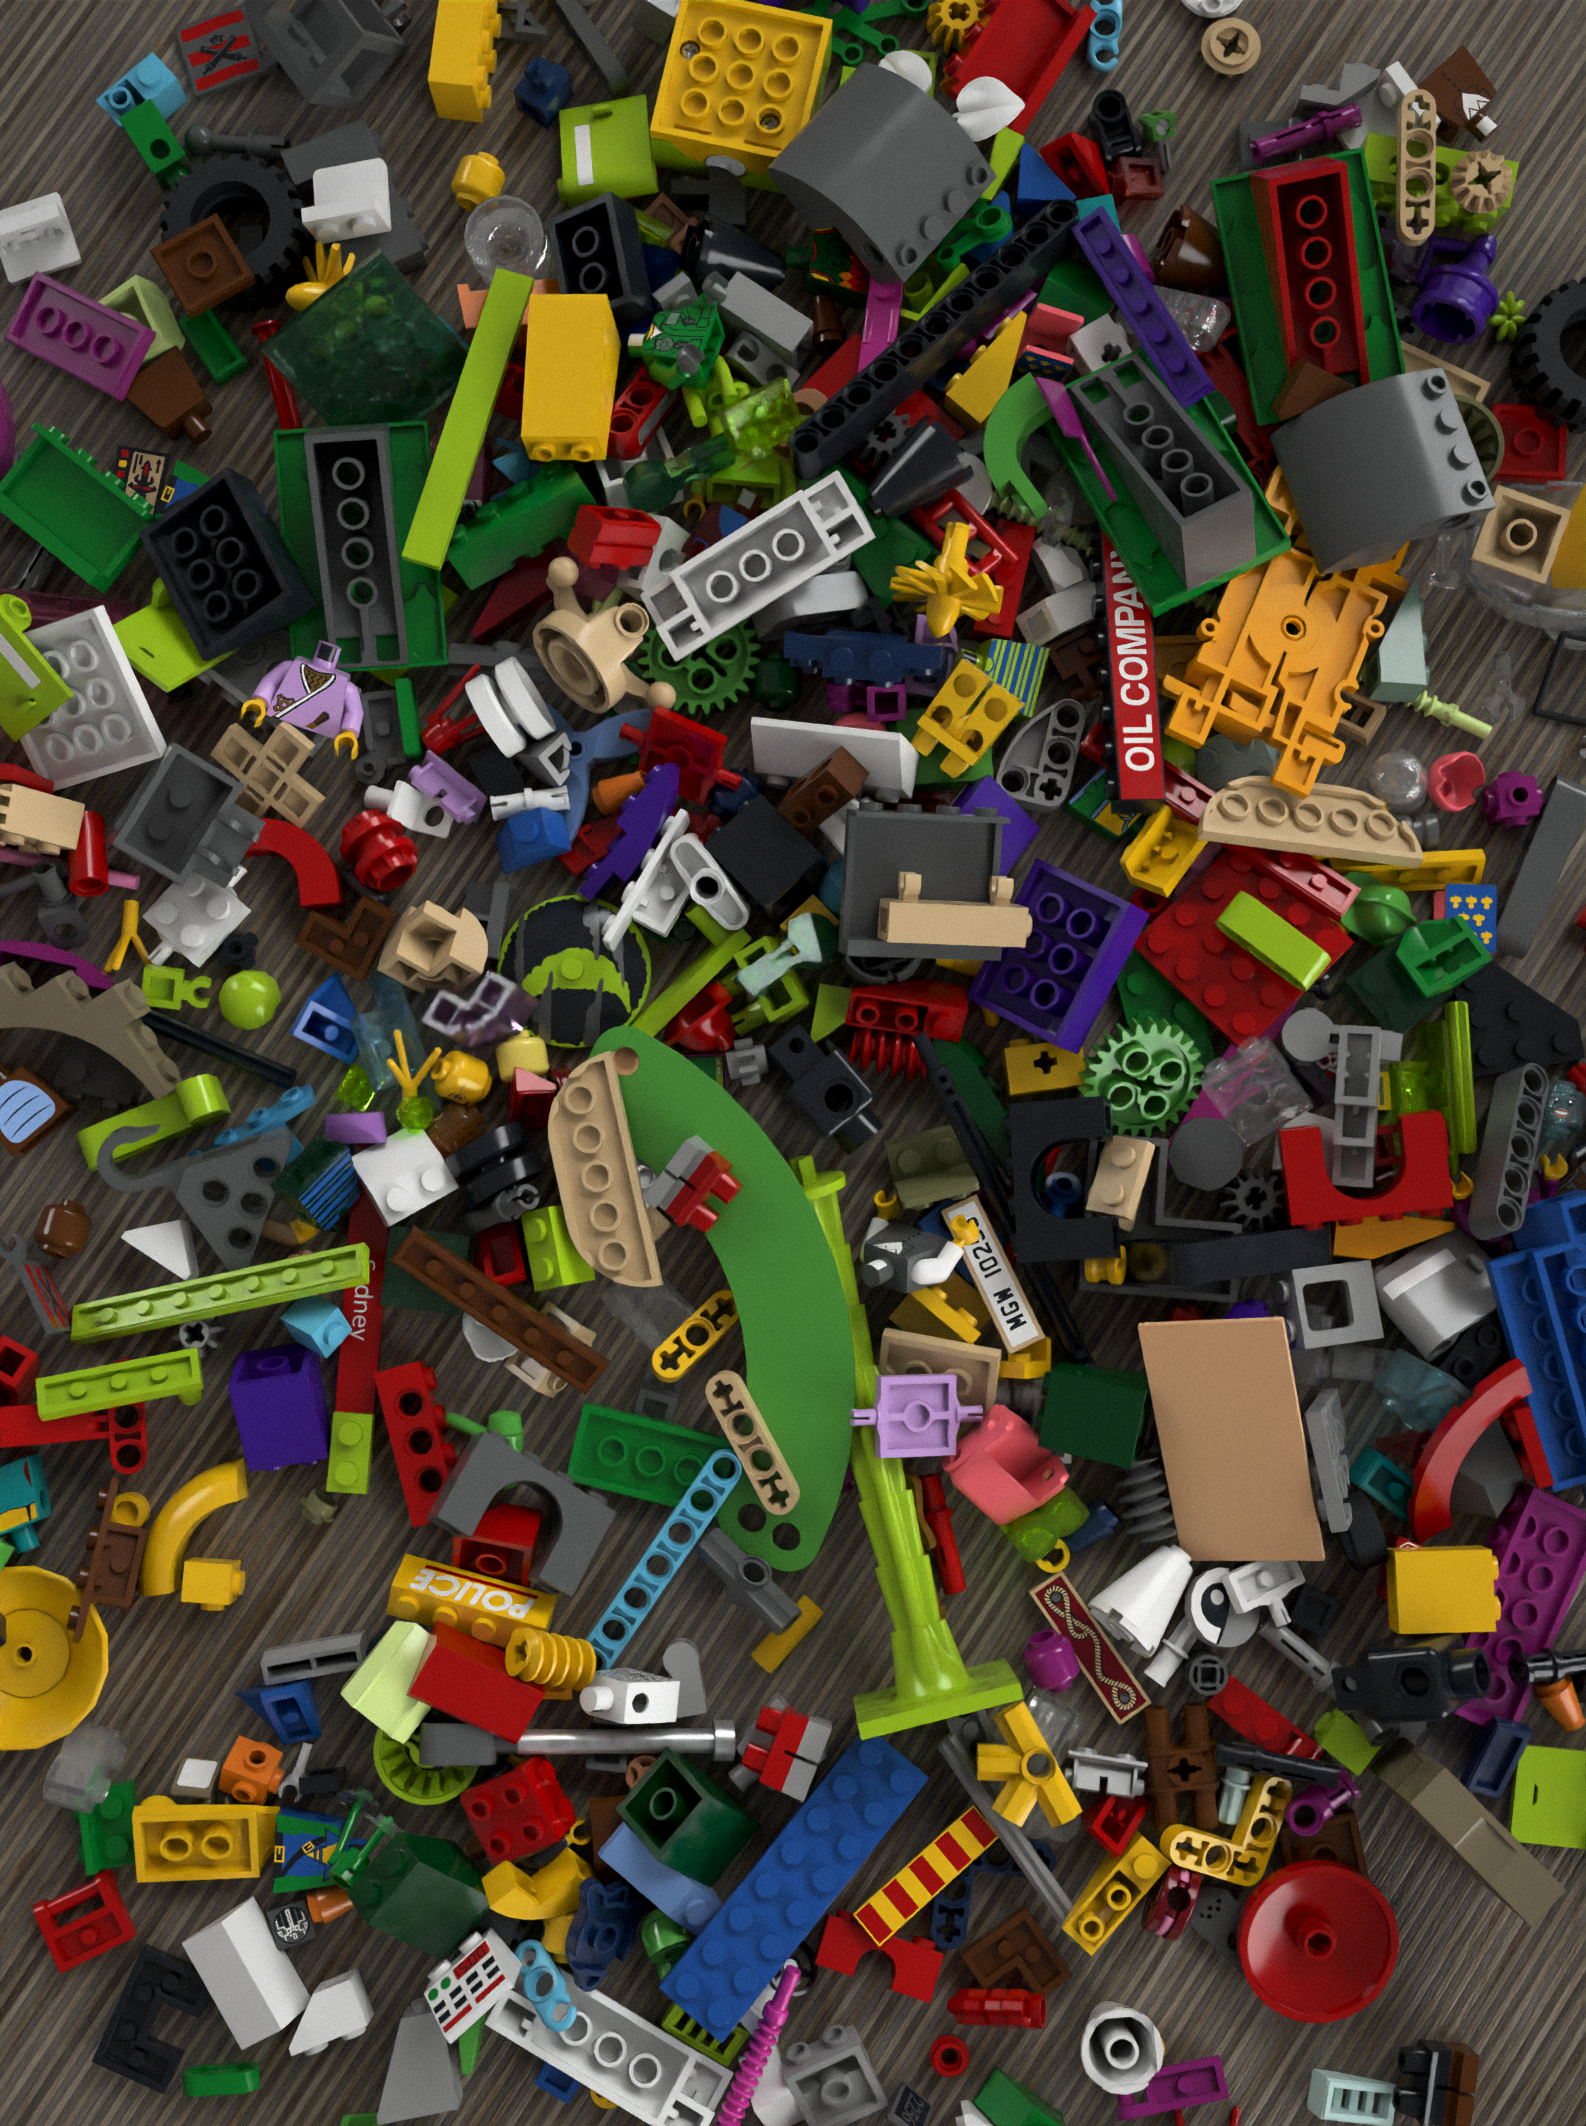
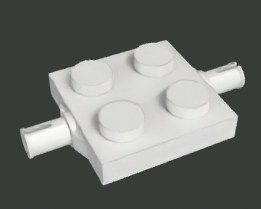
(195, 918)

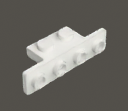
(658, 893)

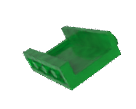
(74, 508)

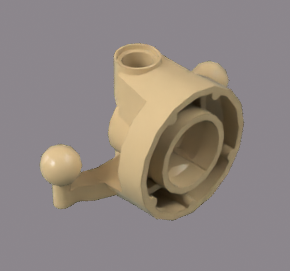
(589, 653)

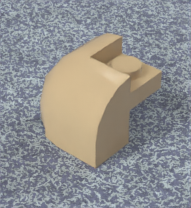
(435, 949)

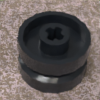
(494, 1161)

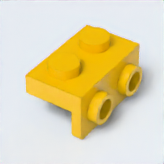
(1161, 852)

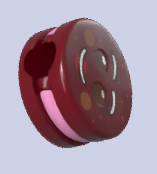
(1171, 1902)

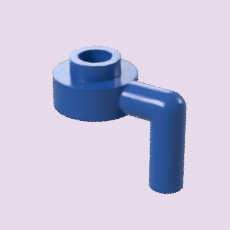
(1062, 1200)

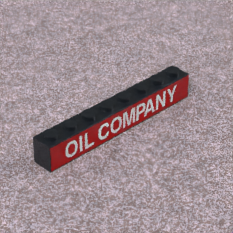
(1127, 683)

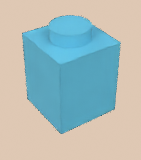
(316, 1324)

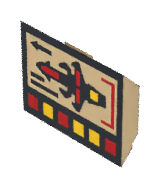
(142, 472)

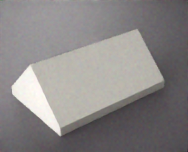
(247, 1973)

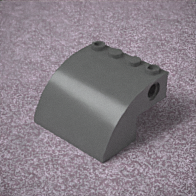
(883, 171)
(1381, 470)

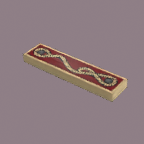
(1092, 1647)

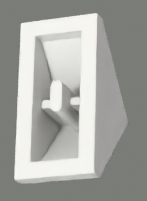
(168, 1245)
(772, 2096)

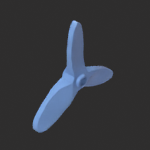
(598, 745)

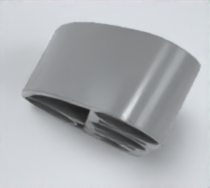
(812, 606)
(1029, 758)

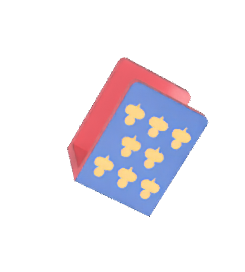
(1050, 329)
(1475, 904)

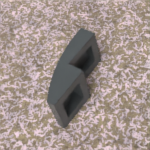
(656, 1397)

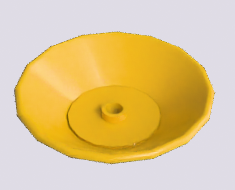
(63, 1678)

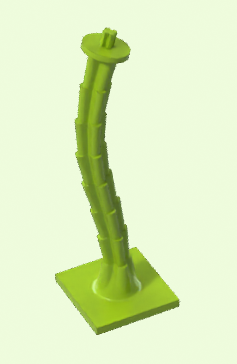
(925, 1658)

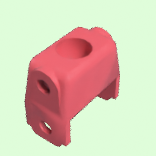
(1004, 1467)

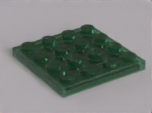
(369, 349)

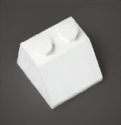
(403, 1175)

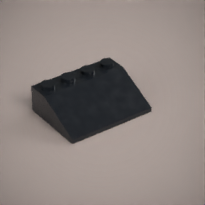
(226, 566)

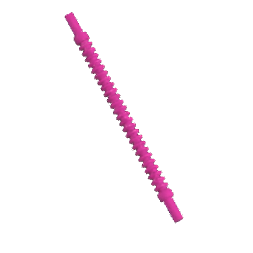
(774, 2016)

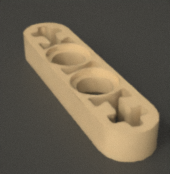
(1421, 168)
(758, 1440)

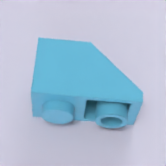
(144, 81)

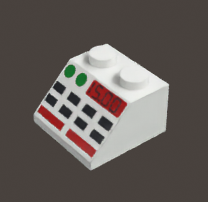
(471, 1982)

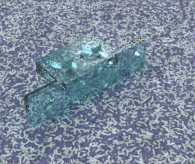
(377, 1042)

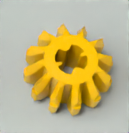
(950, 21)

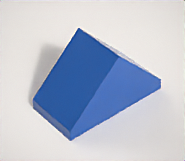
(1036, 184)

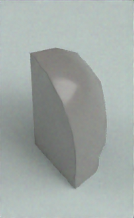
(547, 758)

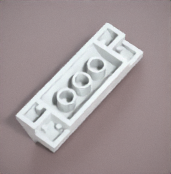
(757, 565)
(615, 2053)

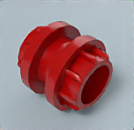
(378, 850)

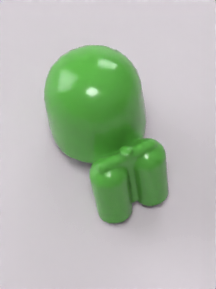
(663, 1940)

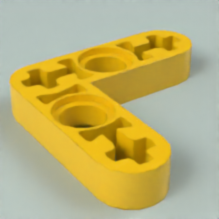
(1242, 1845)

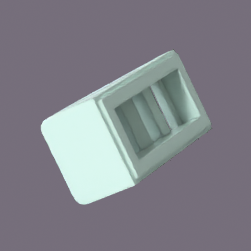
(1327, 2092)

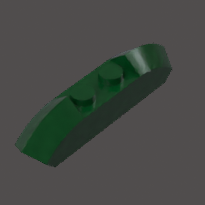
(979, 1095)

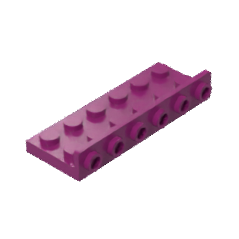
(1540, 1567)

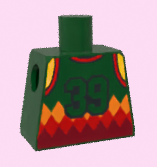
(829, 267)

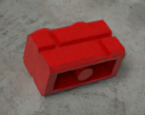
(613, 537)

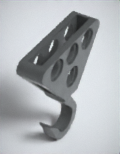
(187, 1178)

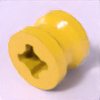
(1110, 1269)

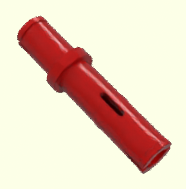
(938, 1518)

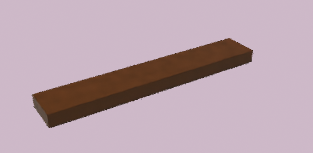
(499, 1310)

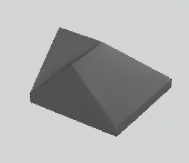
(1486, 1475)

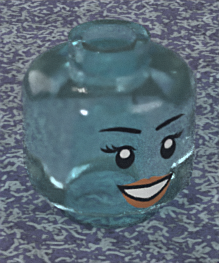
(1563, 1111)

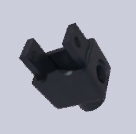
(811, 1077)
(1414, 1677)

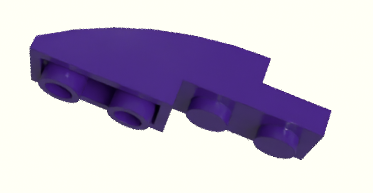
(642, 822)

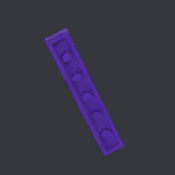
(1143, 308)

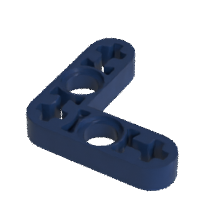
(960, 1919)

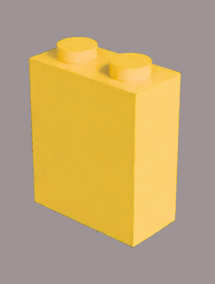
(1442, 1589)

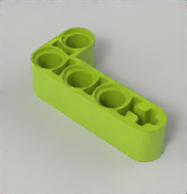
(191, 1107)

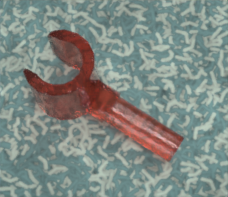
(709, 823)

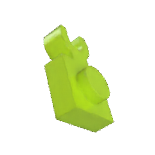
(168, 988)

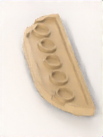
(1326, 823)
(601, 1175)

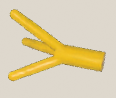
(128, 933)
(403, 1076)

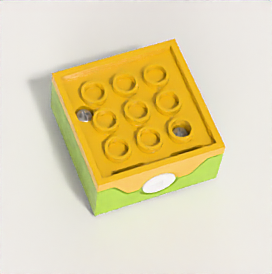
(738, 87)

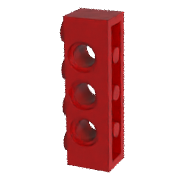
(402, 1426)

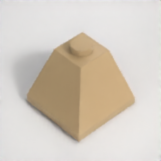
(1520, 535)

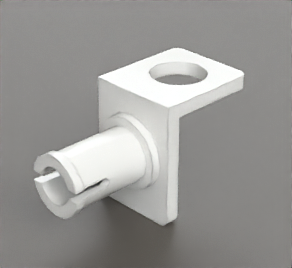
(408, 807)

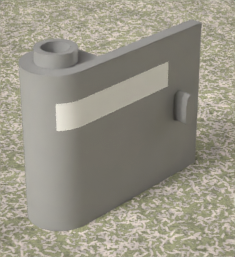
(1436, 1291)

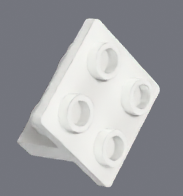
(36, 239)

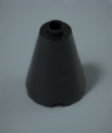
(725, 249)
(917, 471)

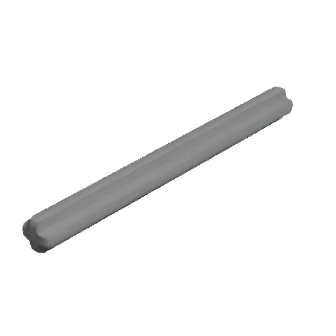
(1009, 1833)

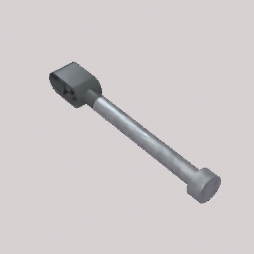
(459, 1743)

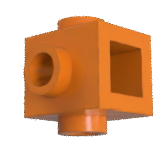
(251, 1771)

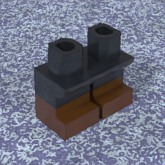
(1441, 2084)

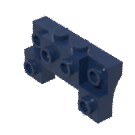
(866, 656)

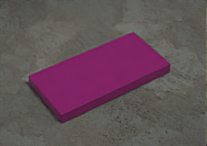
(79, 336)

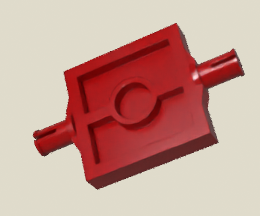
(690, 746)

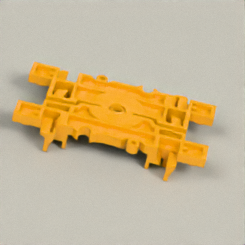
(1251, 640)

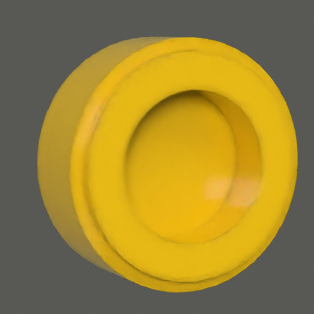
(130, 1509)

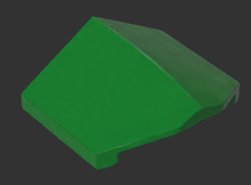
(1075, 291)
(1441, 954)

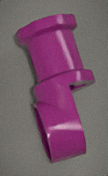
(1322, 1801)

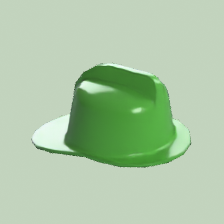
(1377, 910)

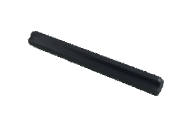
(220, 1048)

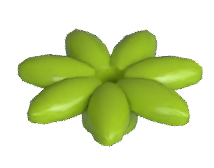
(1507, 317)

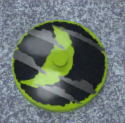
(579, 983)

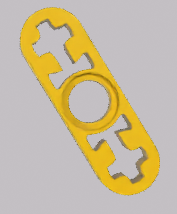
(669, 1349)

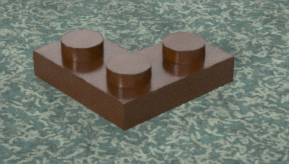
(350, 946)
(1017, 1943)

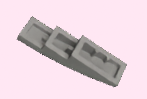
(1356, 1106)

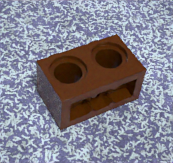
(823, 791)

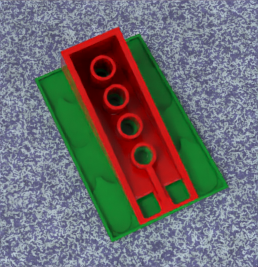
(1306, 273)

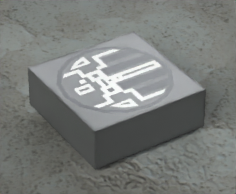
(292, 1923)

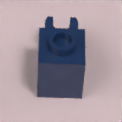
(543, 91)

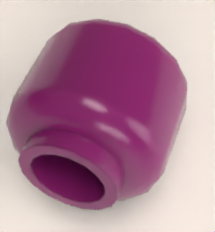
(1050, 1661)

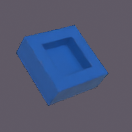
(557, 2083)

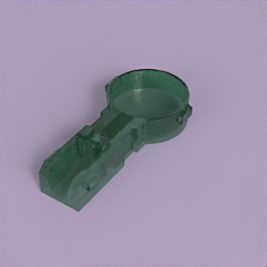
(655, 482)
(811, 936)

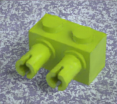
(782, 1000)

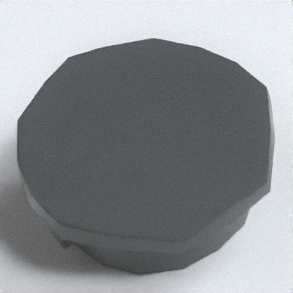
(1206, 1153)

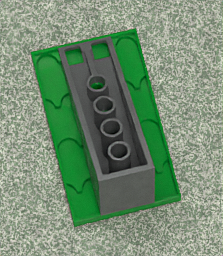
(1183, 492)
(345, 521)

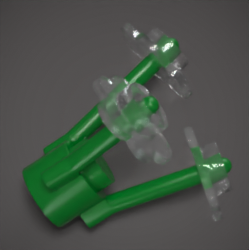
(350, 1865)

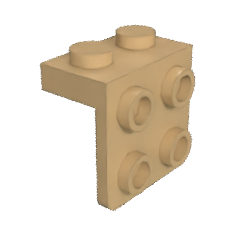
(1121, 1180)

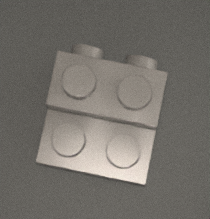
(833, 2078)

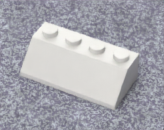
(791, 749)

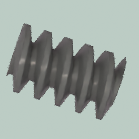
(1144, 1500)

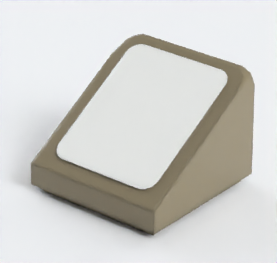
(197, 1778)

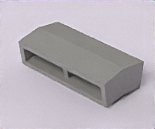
(314, 1651)

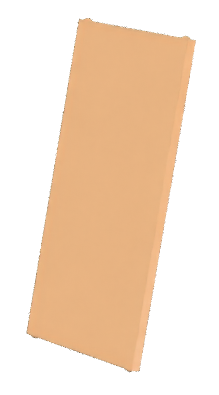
(1232, 1439)

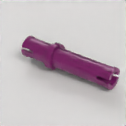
(1318, 129)

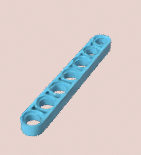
(666, 1547)

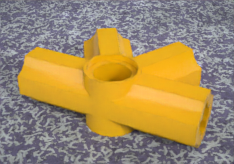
(1021, 1786)

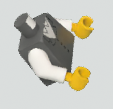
(908, 1256)

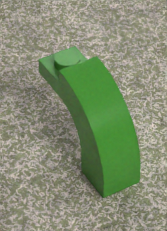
(1008, 427)

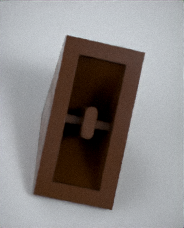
(1306, 388)

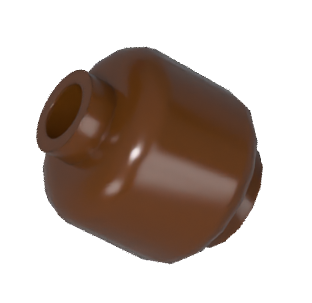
(62, 1229)

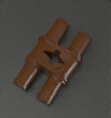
(1196, 1778)

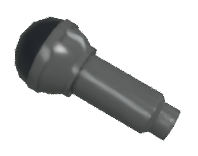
(352, 882)

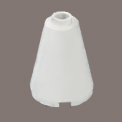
(1144, 1599)
(1120, 2048)

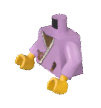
(311, 697)

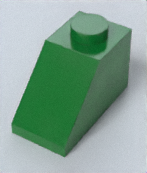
(1013, 2104)

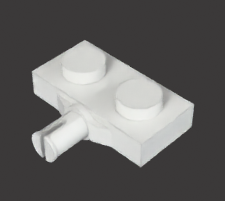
(1263, 1584)

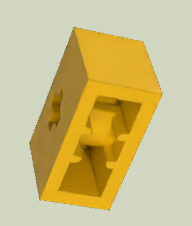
(1025, 1079)

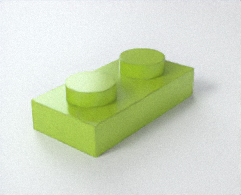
(350, 1452)

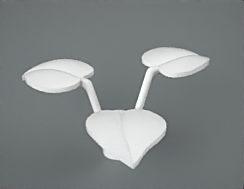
(982, 104)

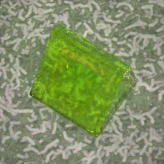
(355, 1088)

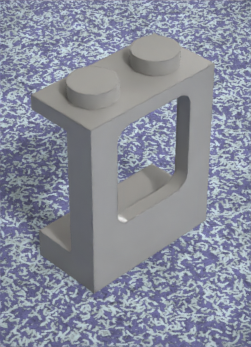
(1357, 1301)

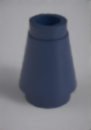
(1097, 1526)

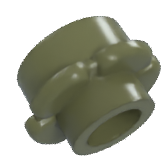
(318, 1507)

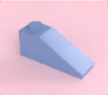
(671, 1891)

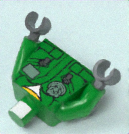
(684, 341)

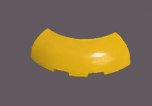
(179, 1518)

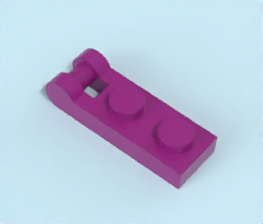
(1177, 2088)

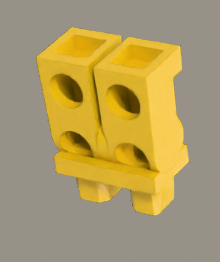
(959, 729)

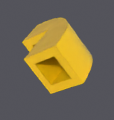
(542, 1896)

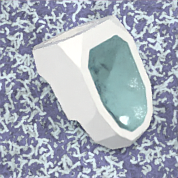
(1058, 566)

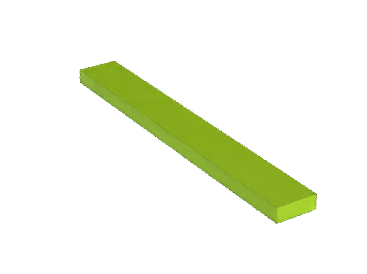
(468, 419)
(220, 1294)

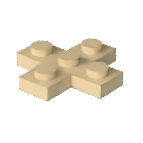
(270, 772)

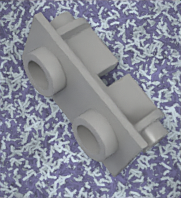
(1118, 1771)

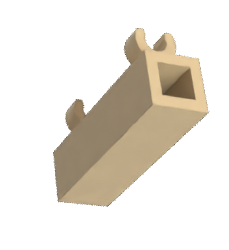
(954, 921)

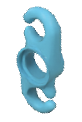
(1098, 42)
(546, 2004)

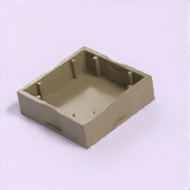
(1468, 1830)

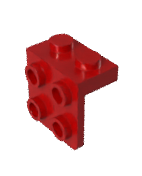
(519, 1810)

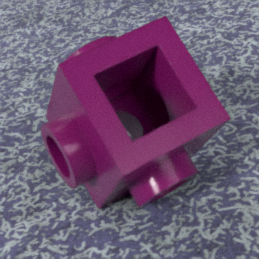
(1501, 805)

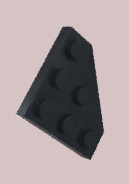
(1514, 1024)

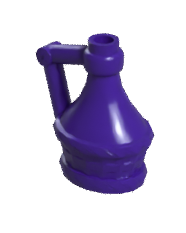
(1456, 296)

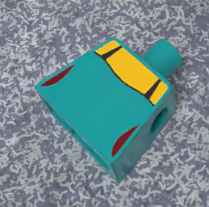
(23, 1501)

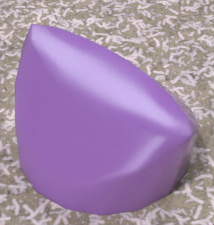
(356, 1127)

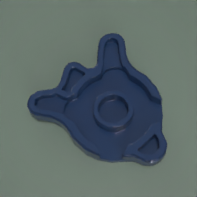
(602, 1929)

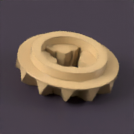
(1222, 34)
(1475, 197)

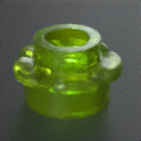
(415, 1113)

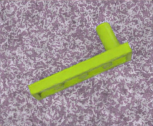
(721, 950)
(121, 1384)

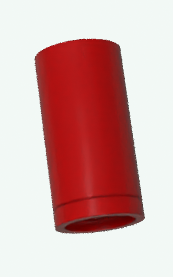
(89, 862)

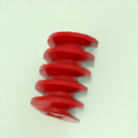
(887, 1050)

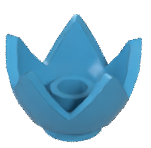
(514, 466)

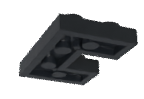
(126, 2041)

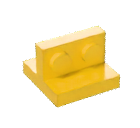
(943, 1311)

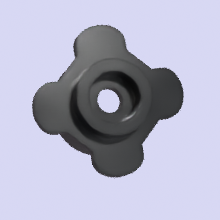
(246, 957)

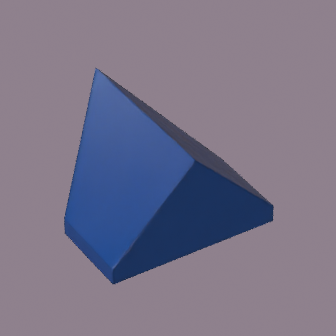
(326, 1021)
(286, 1708)

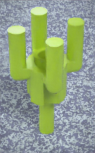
(719, 392)

